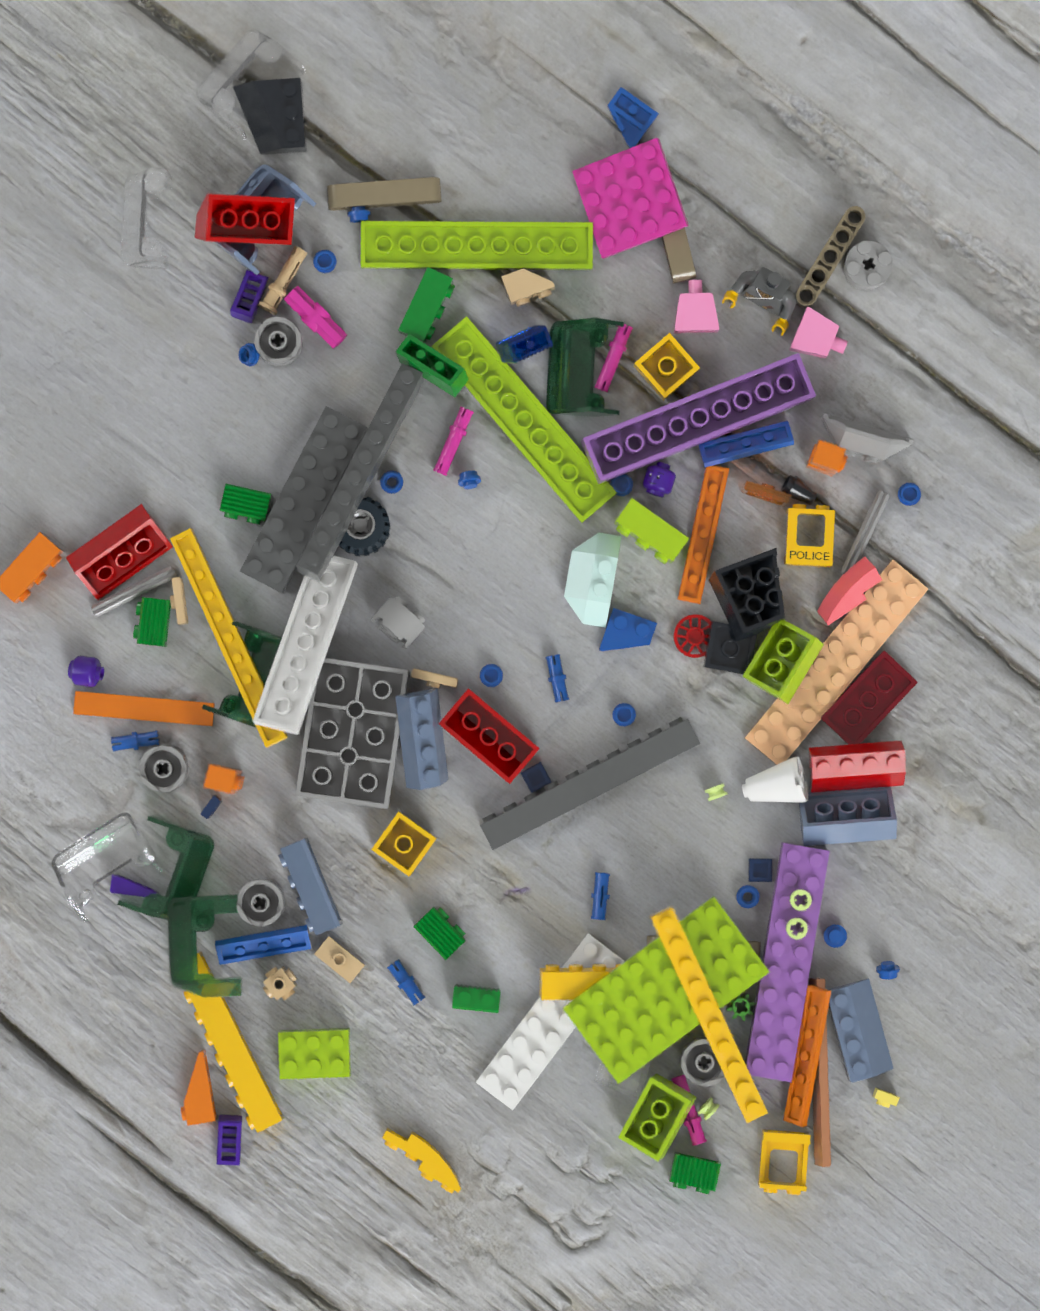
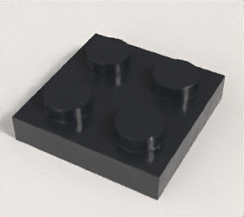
(725, 652)

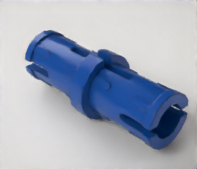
(557, 678)
(135, 741)
(600, 896)
(406, 982)

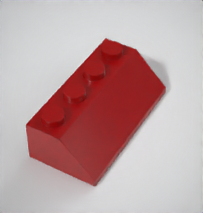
(245, 219)
(119, 552)
(488, 736)
(857, 766)

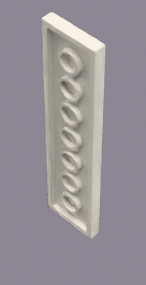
(304, 647)
(538, 1035)

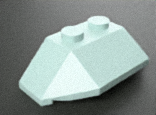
(592, 578)

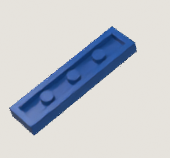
(746, 444)
(263, 944)

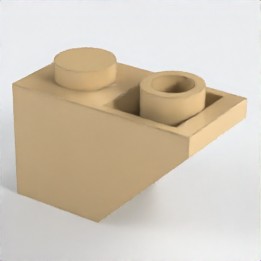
(525, 285)

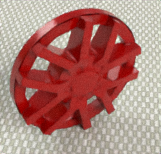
(693, 636)

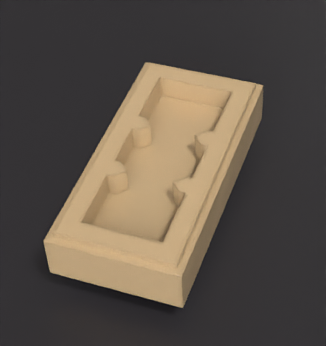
(178, 601)
(434, 679)
(339, 959)

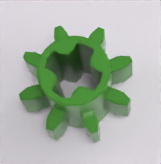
(741, 1013)

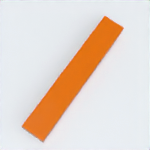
(703, 534)
(142, 708)
(807, 1055)

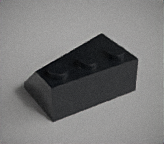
(274, 114)
(750, 594)

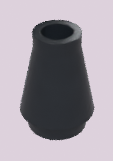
(798, 490)

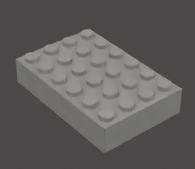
(352, 734)

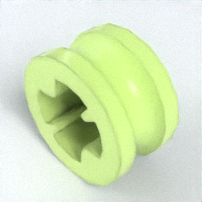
(716, 792)
(800, 907)
(793, 922)
(708, 1108)

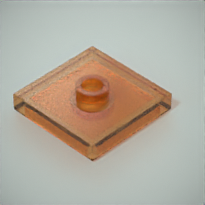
(765, 492)

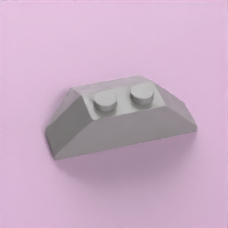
(864, 440)

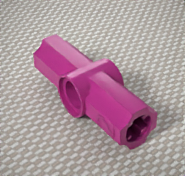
(315, 317)

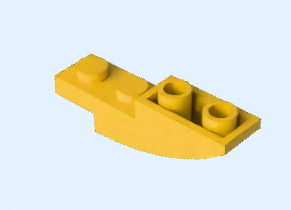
(433, 1163)

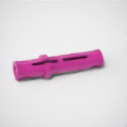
(613, 357)
(453, 441)
(692, 1119)

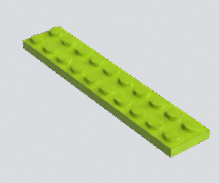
(477, 245)
(525, 420)

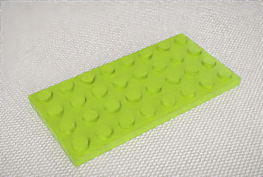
(642, 1003)

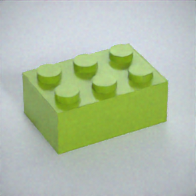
(650, 531)
(783, 660)
(314, 1053)
(657, 1117)

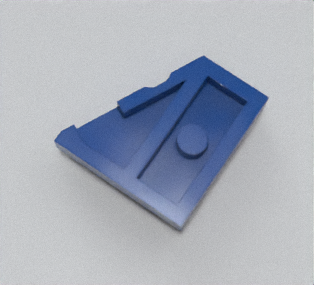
(631, 116)
(626, 631)

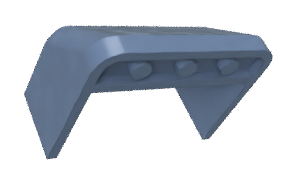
(266, 183)

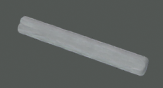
(866, 530)
(134, 591)

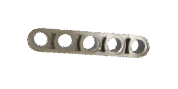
(384, 193)
(837, 249)
(679, 256)

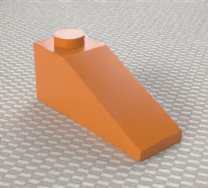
(199, 1099)

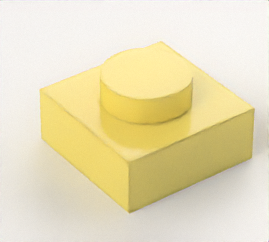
(885, 1098)

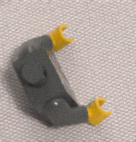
(767, 291)

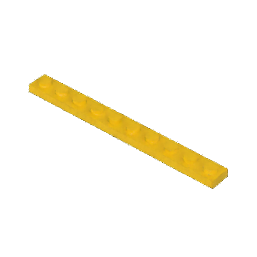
(221, 621)
(708, 1014)

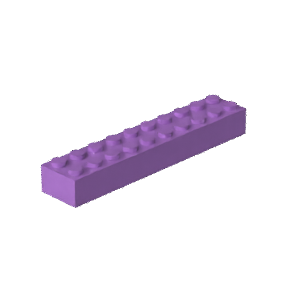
(698, 418)
(783, 990)

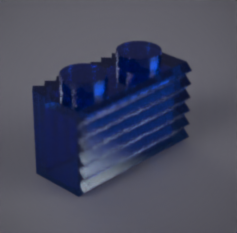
(524, 344)

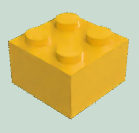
(666, 366)
(404, 843)

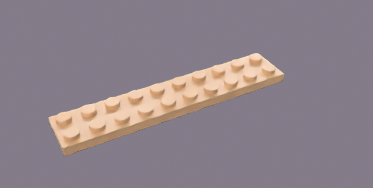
(838, 663)

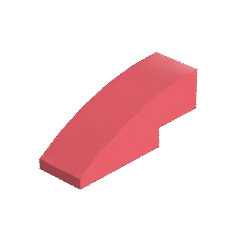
(848, 591)

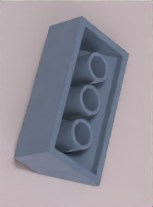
(422, 739)
(848, 816)
(311, 886)
(859, 1031)

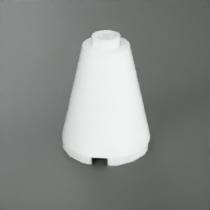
(778, 784)

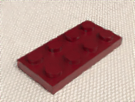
(869, 699)

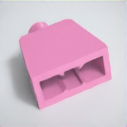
(696, 311)
(817, 336)

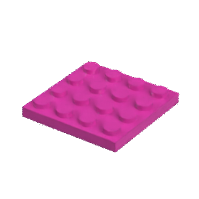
(630, 198)

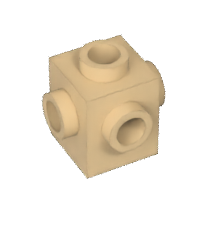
(288, 979)

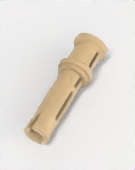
(277, 290)

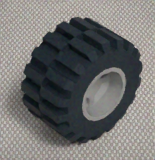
(367, 529)

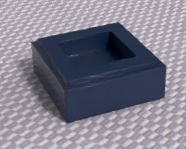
(536, 777)
(211, 807)
(759, 870)

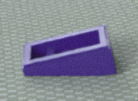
(248, 316)
(125, 886)
(229, 1120)

